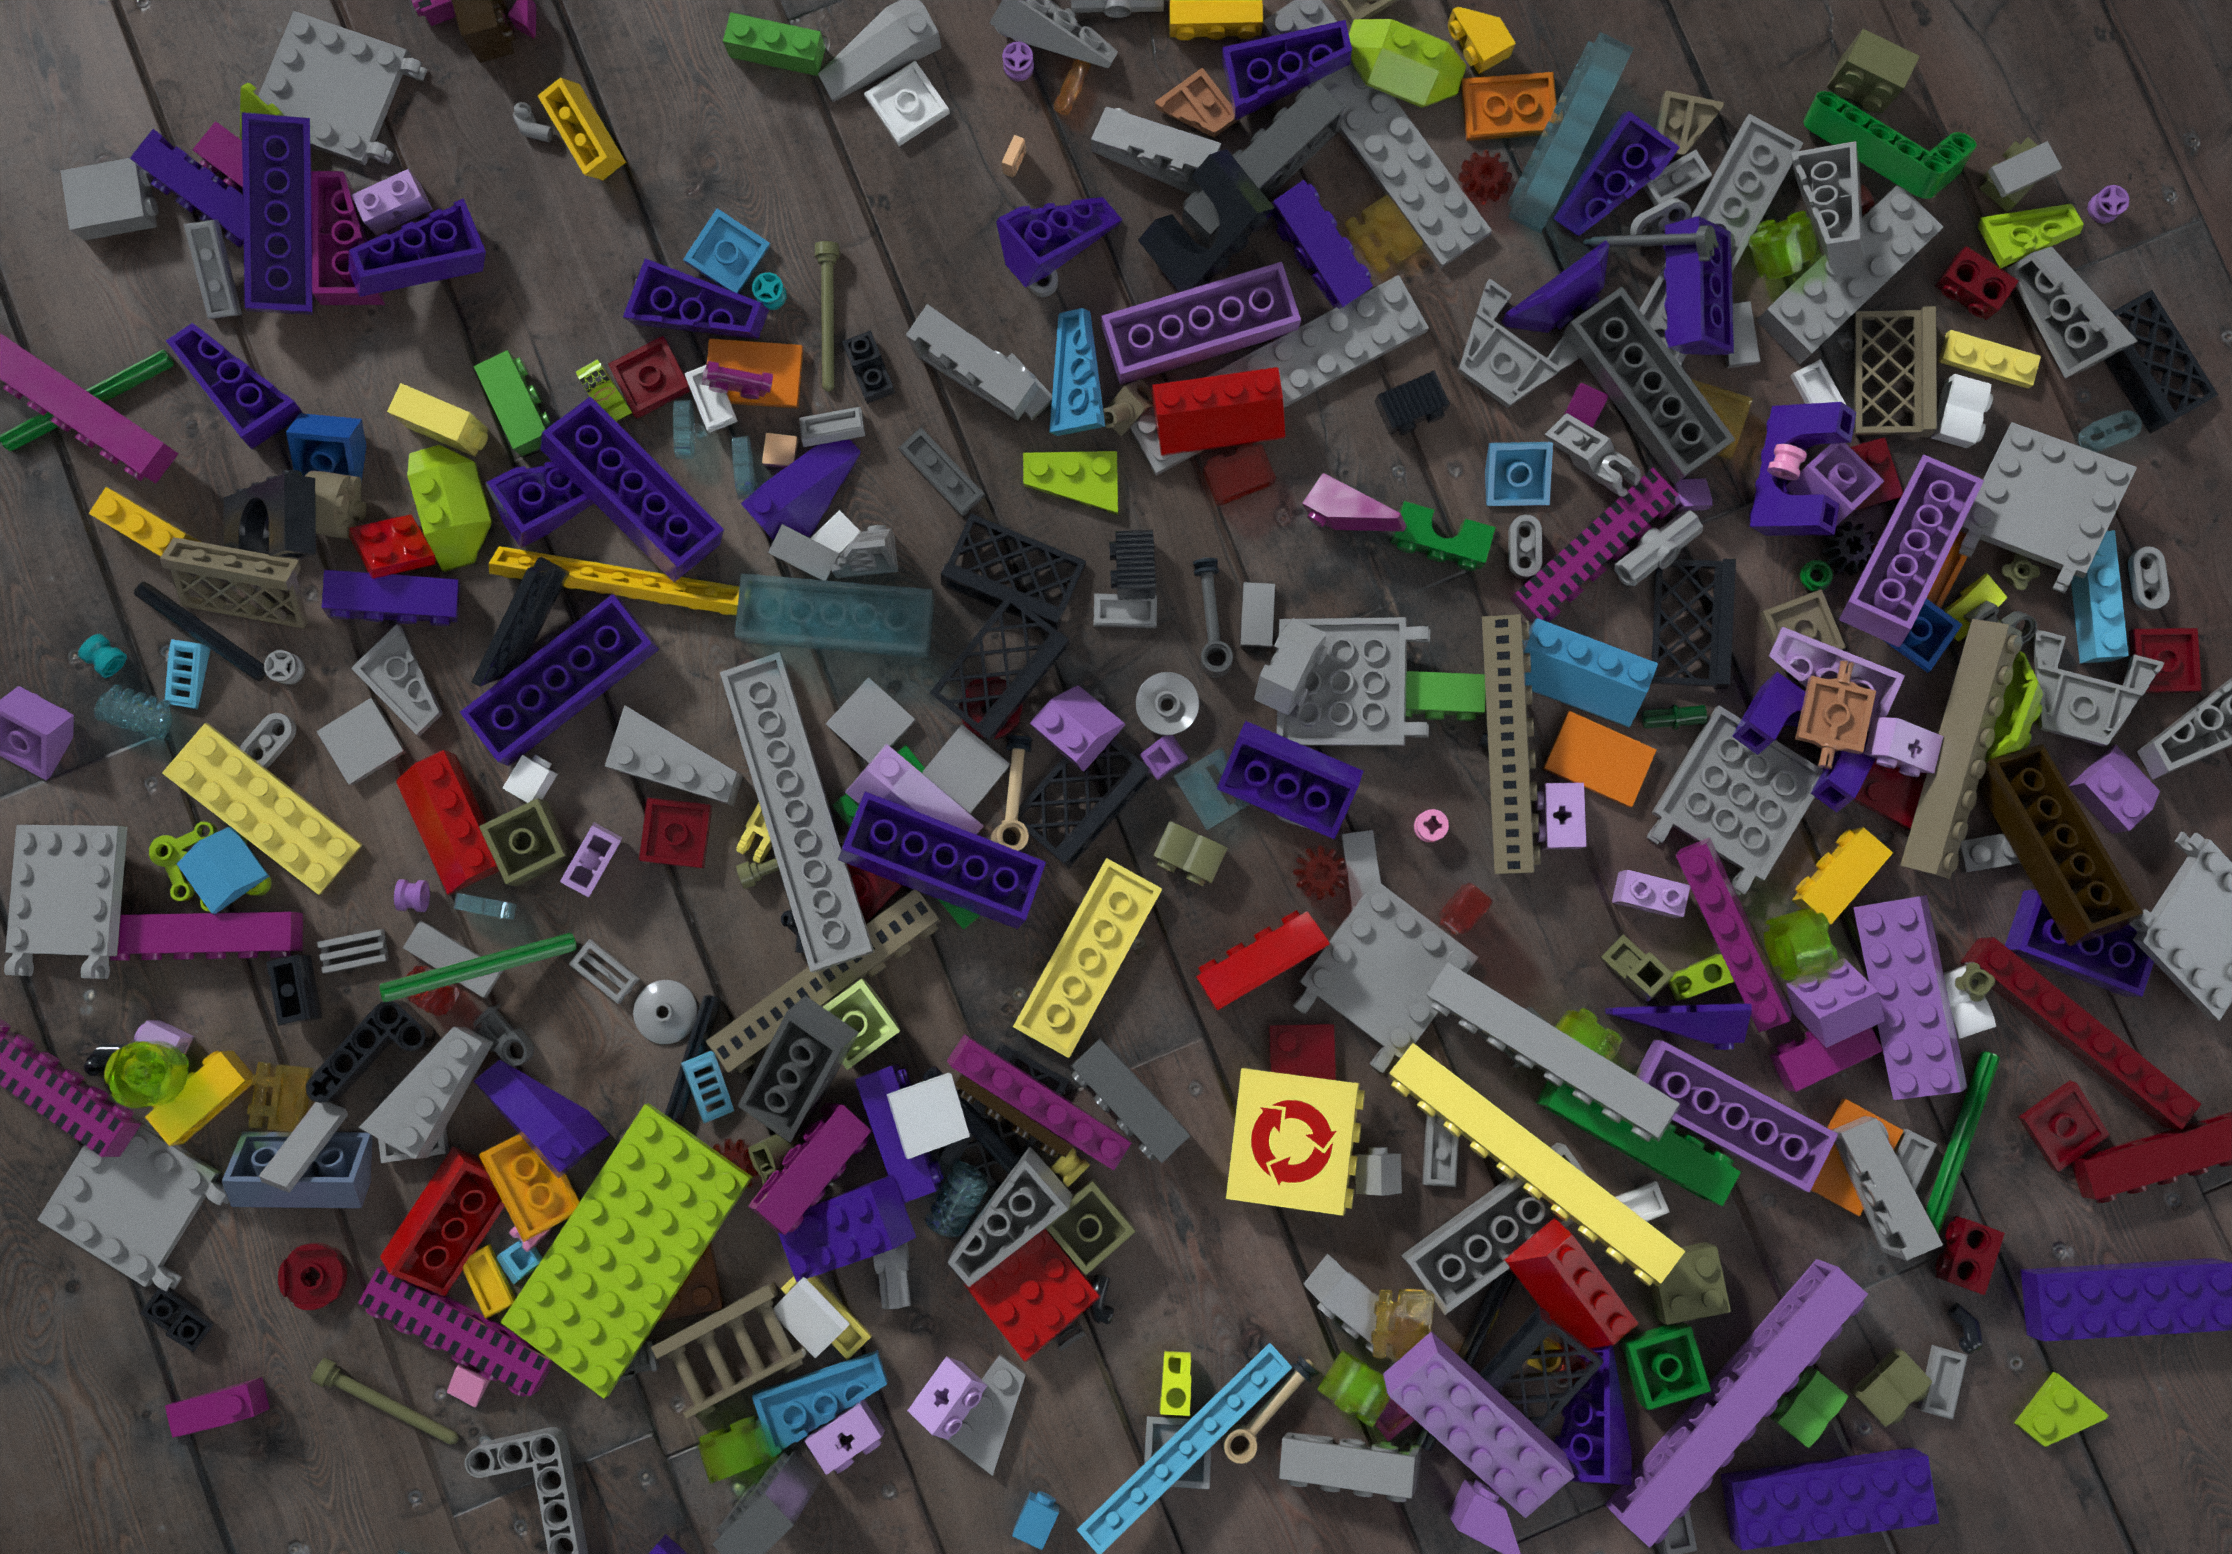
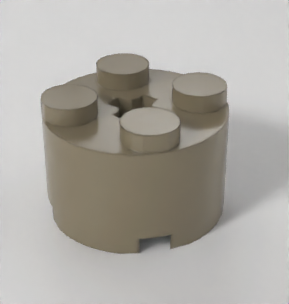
(337, 503)

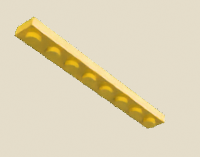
(623, 581)

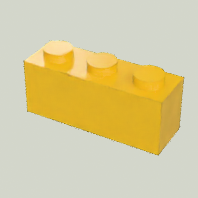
(1215, 18)
(581, 129)
(136, 521)
(1842, 873)
(202, 1097)

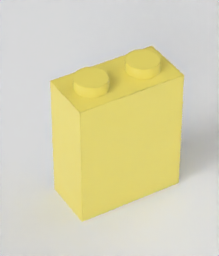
(438, 420)

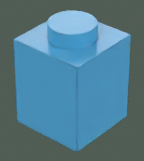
(1036, 1519)

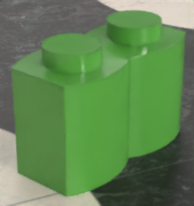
(1808, 1407)

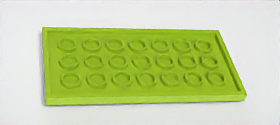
(626, 1250)

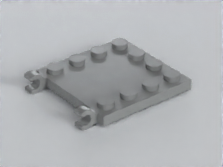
(338, 83)
(2047, 501)
(1359, 686)
(1737, 798)
(66, 895)
(2192, 927)
(1382, 971)
(133, 1205)

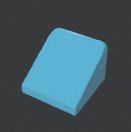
(518, 1262)

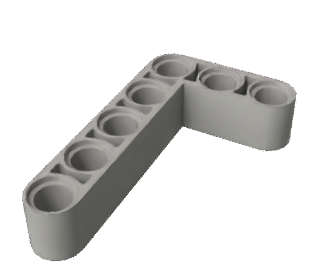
(548, 1494)

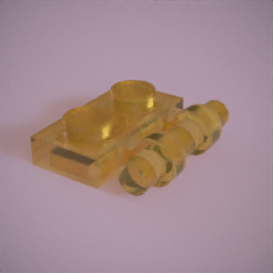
(1390, 228)
(288, 1100)
(1412, 1323)

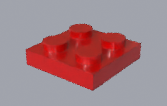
(391, 546)

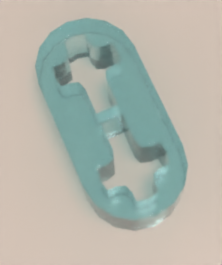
(2107, 425)
(684, 429)
(743, 465)
(485, 906)

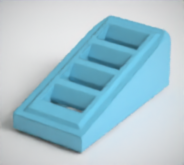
(174, 672)
(696, 1064)

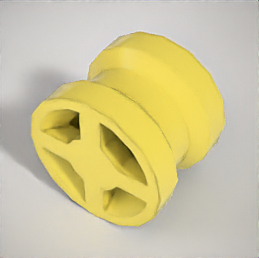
(1069, 1167)

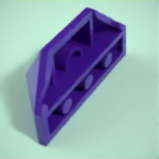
(1563, 295)

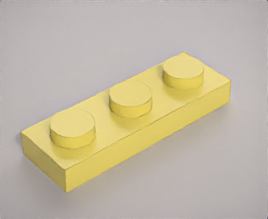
(1989, 359)

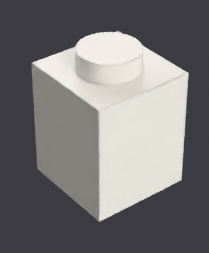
(530, 778)

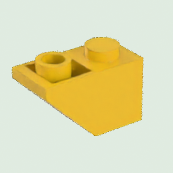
(1481, 36)

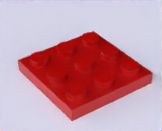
(1034, 1294)

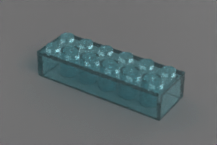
(1568, 131)
(835, 615)

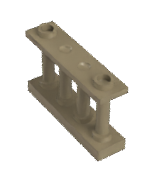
(703, 1333)

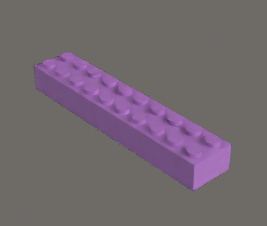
(1738, 1400)

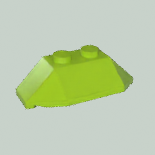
(1405, 61)
(449, 504)
(2020, 710)

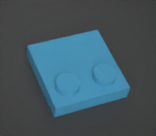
(726, 252)

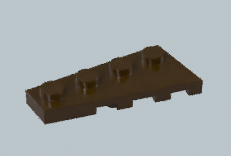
(1023, 1124)

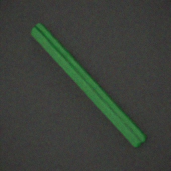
(103, 391)
(477, 967)
(1961, 1138)

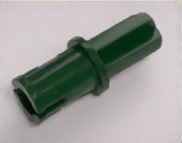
(1674, 717)

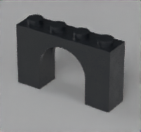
(1240, 211)
(273, 517)

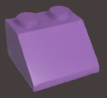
(1840, 476)
(1077, 726)
(33, 732)
(2115, 791)
(1483, 1517)

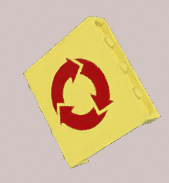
(1295, 1141)

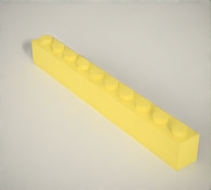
(1536, 1165)

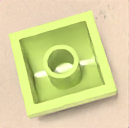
(868, 1015)

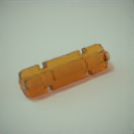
(1071, 86)

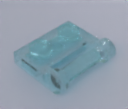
(1202, 792)

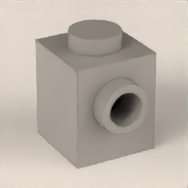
(1378, 1172)

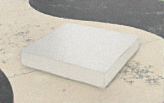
(907, 103)
(928, 1115)
(810, 1317)

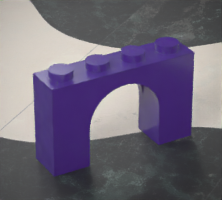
(1802, 426)
(1780, 704)

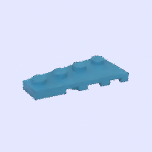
(1076, 378)
(806, 1402)

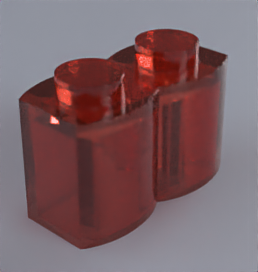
(1238, 474)
(1464, 909)

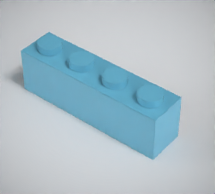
(2100, 607)

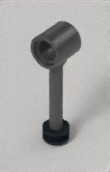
(1206, 569)

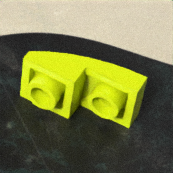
(1973, 596)

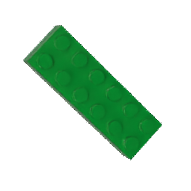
(1673, 1157)

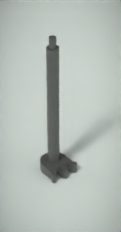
(1704, 239)

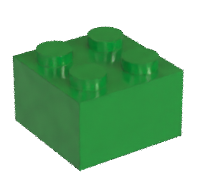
(1664, 1365)

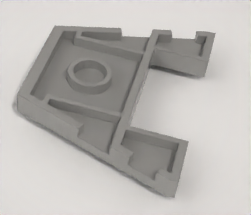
(1500, 360)
(2081, 704)

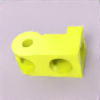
(1176, 1384)

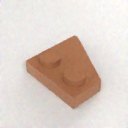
(1198, 104)

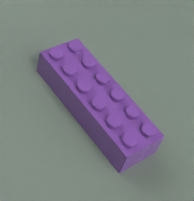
(1200, 323)
(1911, 551)
(1908, 973)
(1738, 1117)
(1478, 1425)

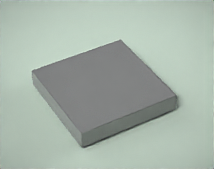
(870, 720)
(361, 741)
(966, 769)

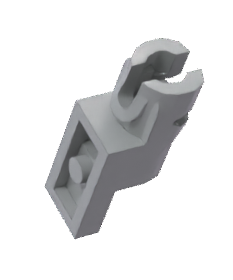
(1593, 454)

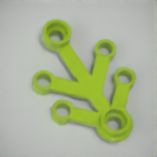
(176, 853)

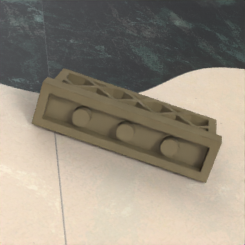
(1924, 372)
(240, 570)

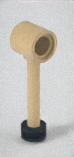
(1018, 745)
(1303, 1370)

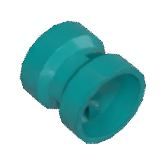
(104, 657)

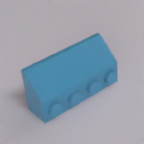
(1587, 673)

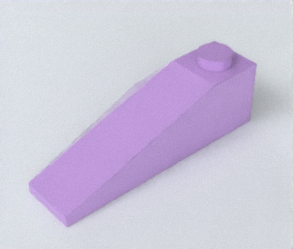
(1808, 657)
(901, 783)

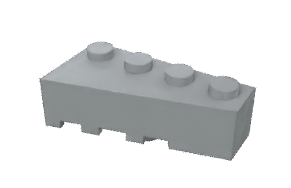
(971, 363)
(1347, 1298)

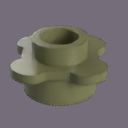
(2011, 574)
(1984, 982)

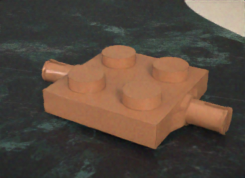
(1835, 715)

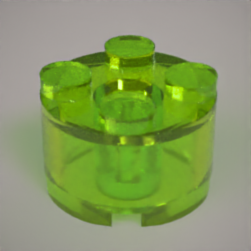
(1784, 246)
(1799, 943)
(1584, 1029)
(128, 1078)
(1356, 1388)
(734, 1451)

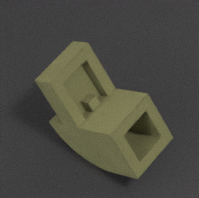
(1639, 971)

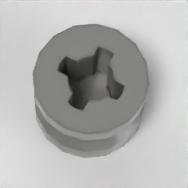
(277, 664)

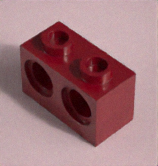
(1979, 275)
(1979, 1257)

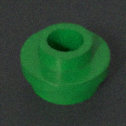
(1822, 569)

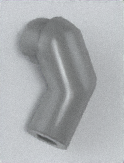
(527, 123)

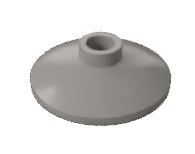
(1167, 687)
(681, 1008)

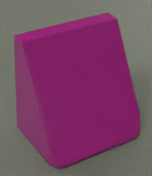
(524, 17)
(1586, 404)

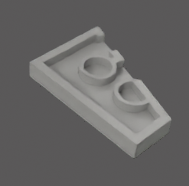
(399, 680)
(988, 1422)

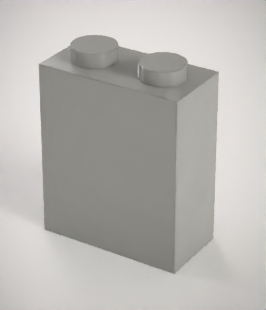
(108, 199)

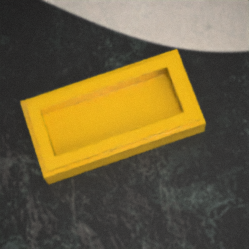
(488, 1282)

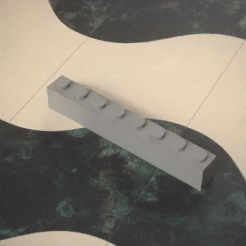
(1554, 1052)

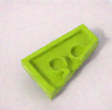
(2024, 232)
(1076, 476)

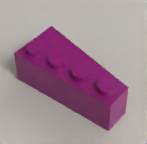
(334, 232)
(810, 1168)

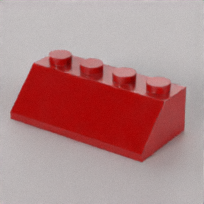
(1219, 411)
(448, 820)
(1261, 960)
(444, 1224)
(1570, 1287)

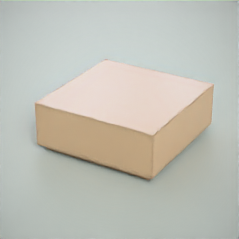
(1014, 156)
(779, 450)

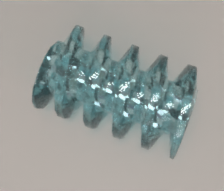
(134, 711)
(957, 1201)

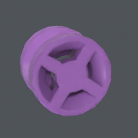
(1017, 53)
(2113, 197)
(411, 895)

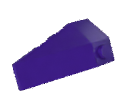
(1621, 166)
(1047, 237)
(802, 489)
(536, 501)
(1703, 1023)
(546, 1120)
(1596, 1428)

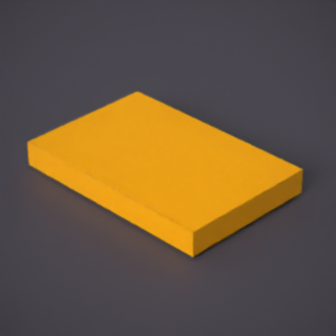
(528, 1187)

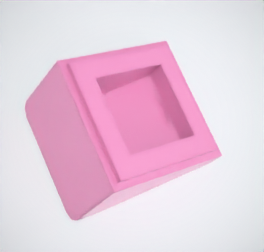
(468, 1384)

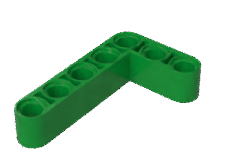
(1888, 151)

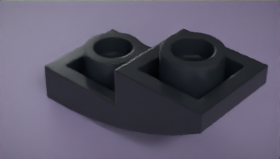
(868, 367)
(179, 1317)

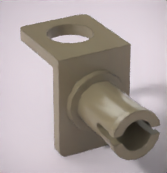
(1127, 407)

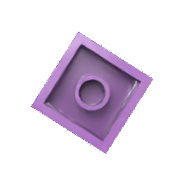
(1835, 1003)

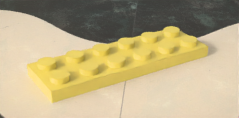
(262, 808)
(1087, 958)

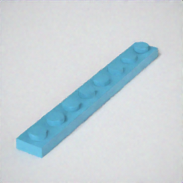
(1184, 1449)

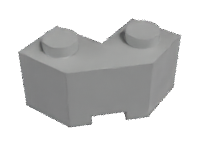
(1284, 680)

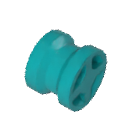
(766, 284)

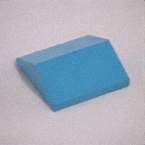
(1518, 473)
(221, 869)

